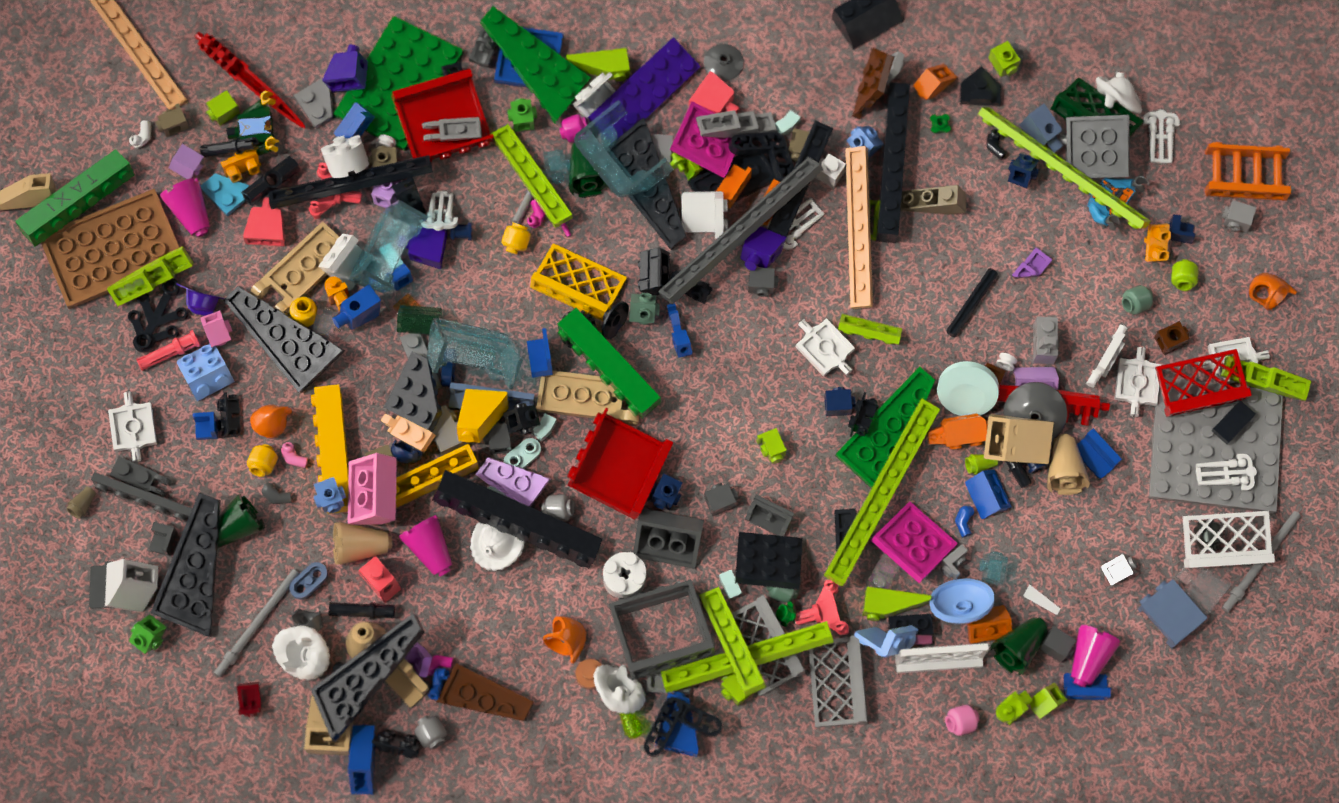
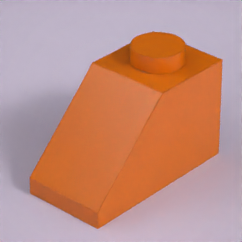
(934, 81)

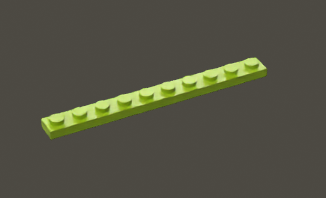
(1069, 172)
(881, 492)

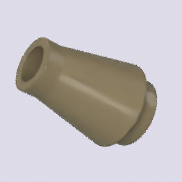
(80, 503)

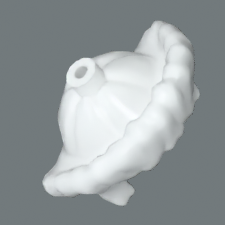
(1121, 90)
(493, 548)
(301, 652)
(618, 689)

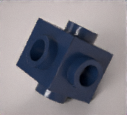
(1023, 170)
(666, 492)

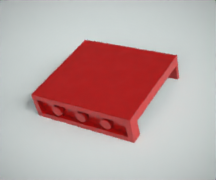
(439, 99)
(618, 465)

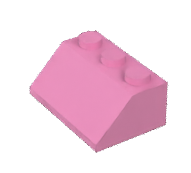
(372, 490)

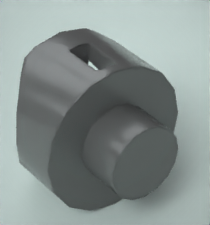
(307, 618)

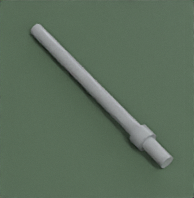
(1238, 592)
(231, 656)

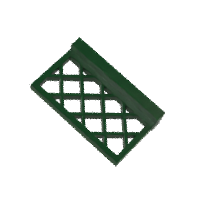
(1067, 107)

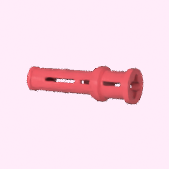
(177, 346)

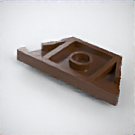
(874, 80)

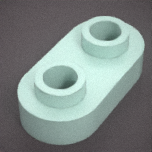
(522, 454)

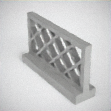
(775, 629)
(857, 684)

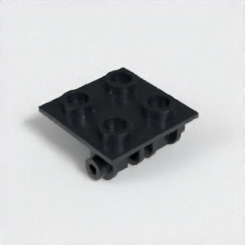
(408, 743)

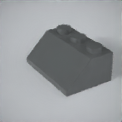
(668, 538)

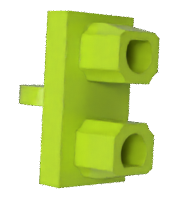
(685, 165)
(1013, 707)

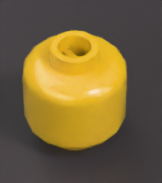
(516, 238)
(303, 310)
(262, 460)

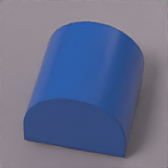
(402, 277)

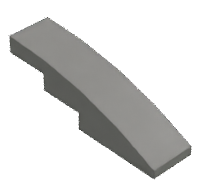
(730, 124)

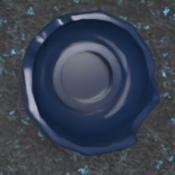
(405, 453)

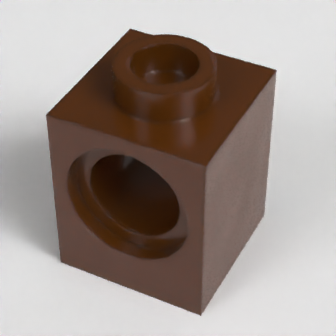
(1166, 343)

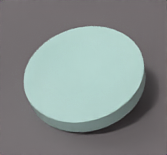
(968, 388)

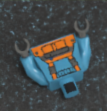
(1123, 190)

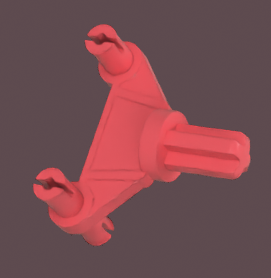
(323, 204)
(825, 610)

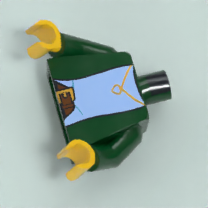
(257, 123)

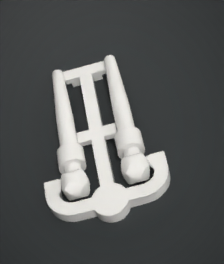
(1161, 115)
(438, 225)
(800, 229)
(1250, 472)

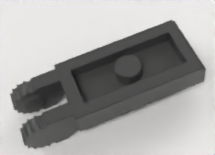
(138, 476)

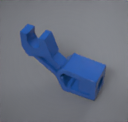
(680, 337)

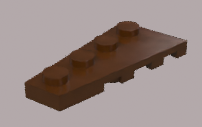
(481, 694)

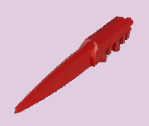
(240, 72)
(1076, 403)

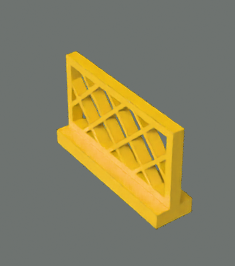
(568, 294)

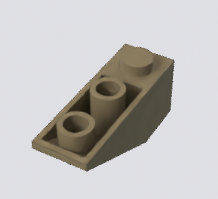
(935, 200)

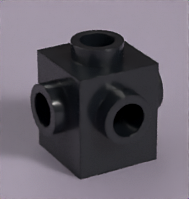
(526, 417)

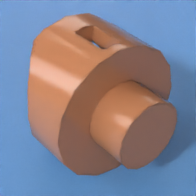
(585, 673)

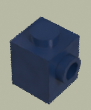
(839, 402)

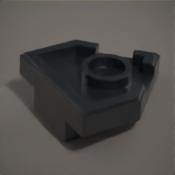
(980, 89)

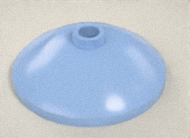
(962, 601)

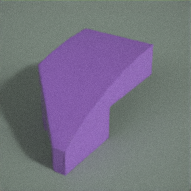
(1033, 265)
(420, 659)

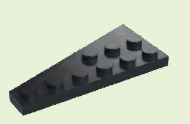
(638, 153)

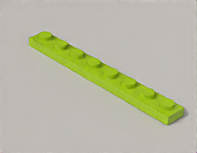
(761, 653)

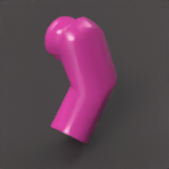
(537, 217)
(442, 661)

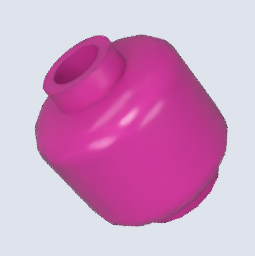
(571, 126)

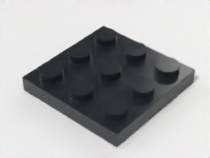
(768, 560)

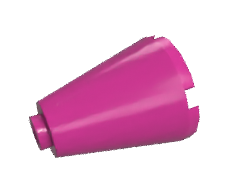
(188, 206)
(429, 545)
(1091, 654)

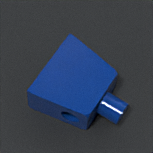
(358, 309)

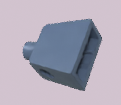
(1043, 127)

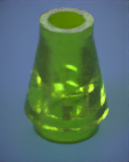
(631, 725)

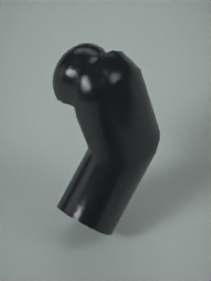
(993, 144)

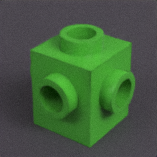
(522, 114)
(147, 634)

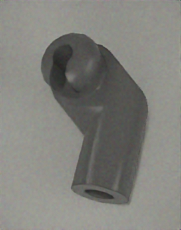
(274, 496)

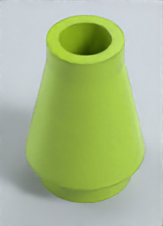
(976, 463)

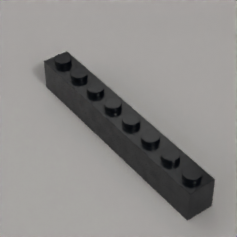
(893, 162)
(517, 519)

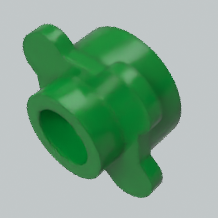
(936, 128)
(786, 613)

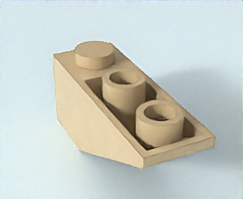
(27, 192)

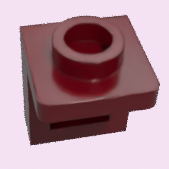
(249, 699)

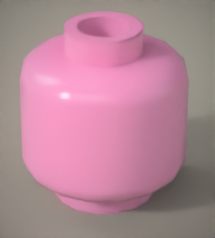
(962, 720)

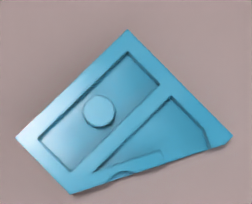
(224, 193)

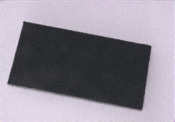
(761, 175)

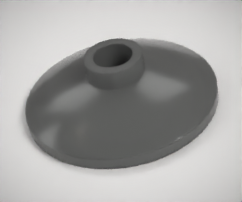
(724, 70)

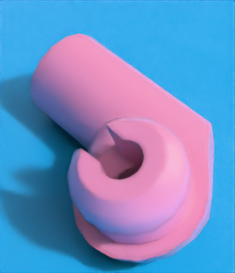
(291, 456)

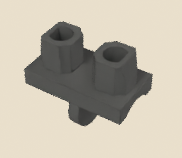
(483, 49)

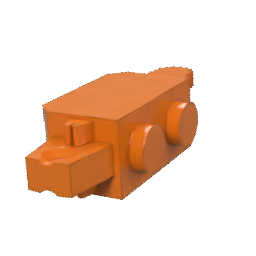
(959, 431)

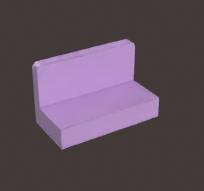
(1036, 374)

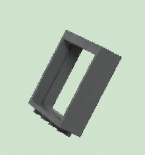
(670, 659)

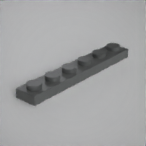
(141, 497)

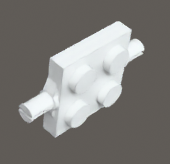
(825, 347)
(1245, 352)
(1109, 357)
(1137, 382)
(132, 427)

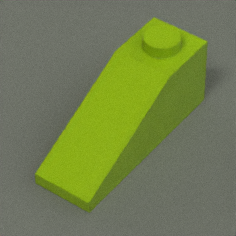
(603, 62)
(884, 602)

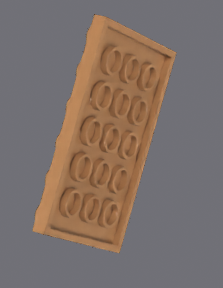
(108, 246)

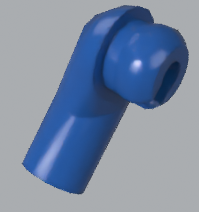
(962, 518)
(439, 678)

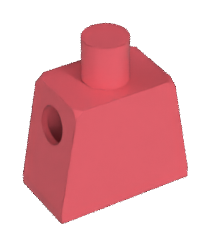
(714, 95)
(265, 226)
(379, 579)

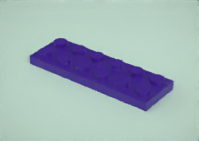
(650, 85)

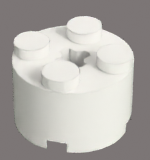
(345, 156)
(630, 565)

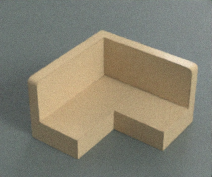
(407, 684)

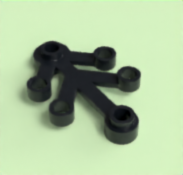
(156, 319)

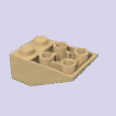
(1018, 439)
(317, 736)

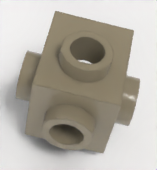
(382, 156)

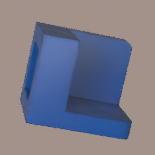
(206, 425)

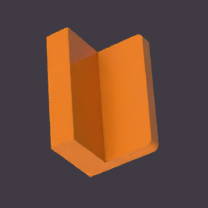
(734, 184)
(991, 626)

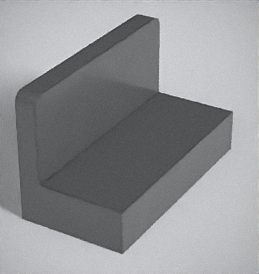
(97, 588)

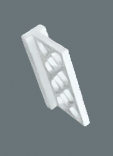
(1227, 558)
(940, 658)

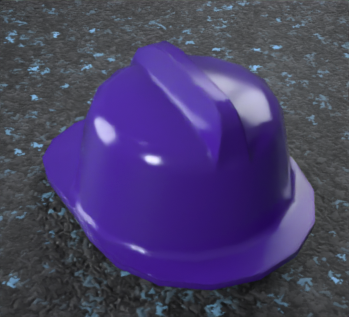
(200, 303)

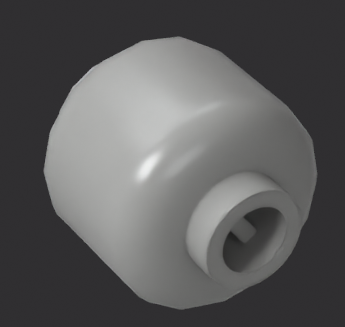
(559, 507)
(430, 732)

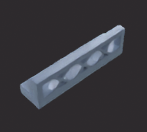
(458, 390)

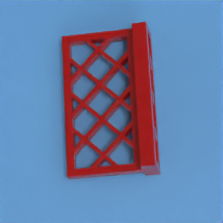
(1207, 400)

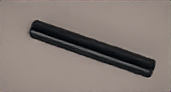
(972, 302)

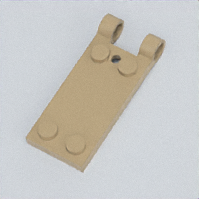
(298, 268)
(580, 397)

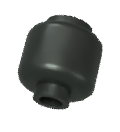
(1206, 536)

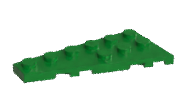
(540, 67)
(870, 452)

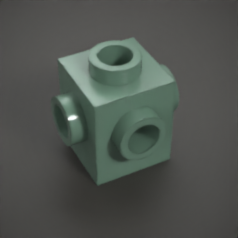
(643, 308)

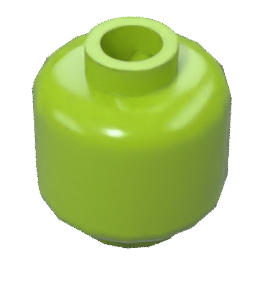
(1184, 275)

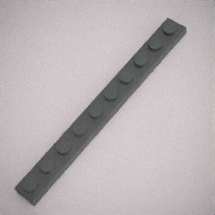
(740, 230)

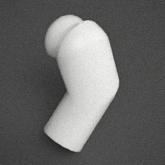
(142, 138)

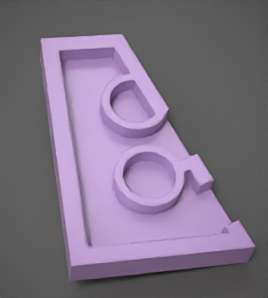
(513, 481)

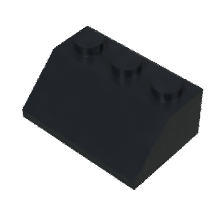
(865, 19)

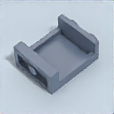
(1172, 612)

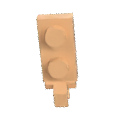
(409, 432)

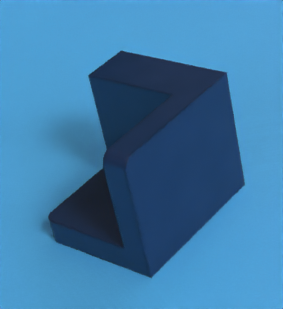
(1181, 231)

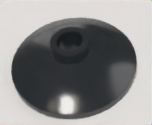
(614, 319)

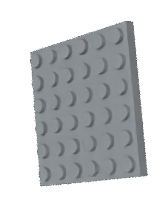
(1187, 440)

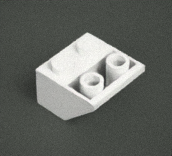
(130, 584)

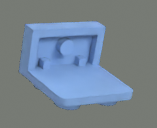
(205, 371)
(888, 643)

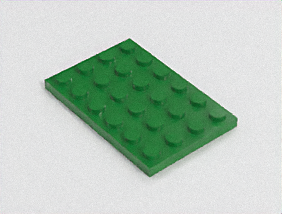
(398, 60)

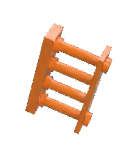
(1238, 188)

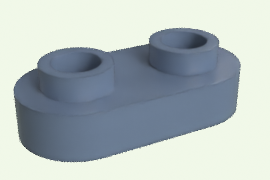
(307, 580)

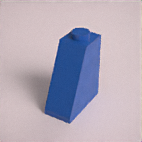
(683, 738)
(362, 759)

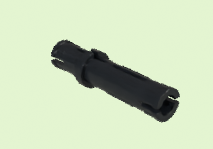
(235, 146)
(362, 610)

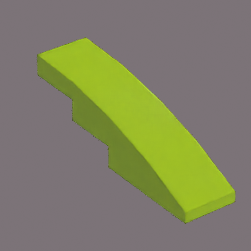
(149, 276)
(1270, 379)

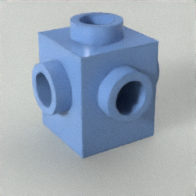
(866, 137)
(329, 495)

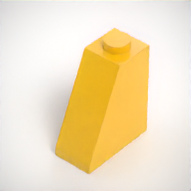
(480, 413)

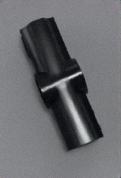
(261, 187)

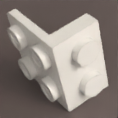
(591, 98)
(704, 212)
(342, 259)

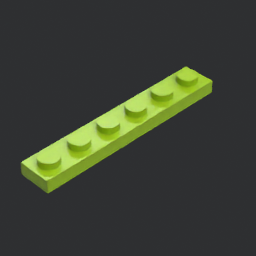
(532, 176)
(732, 641)

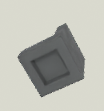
(162, 539)

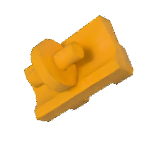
(241, 163)
(1157, 242)
(336, 291)

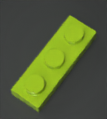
(870, 329)

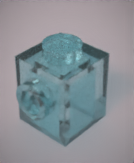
(556, 166)
(993, 568)

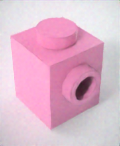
(216, 328)

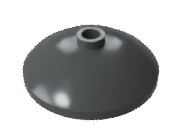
(1040, 400)

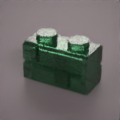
(416, 318)

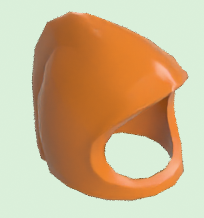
(1276, 288)
(270, 420)
(571, 633)

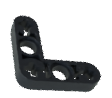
(772, 149)
(679, 716)

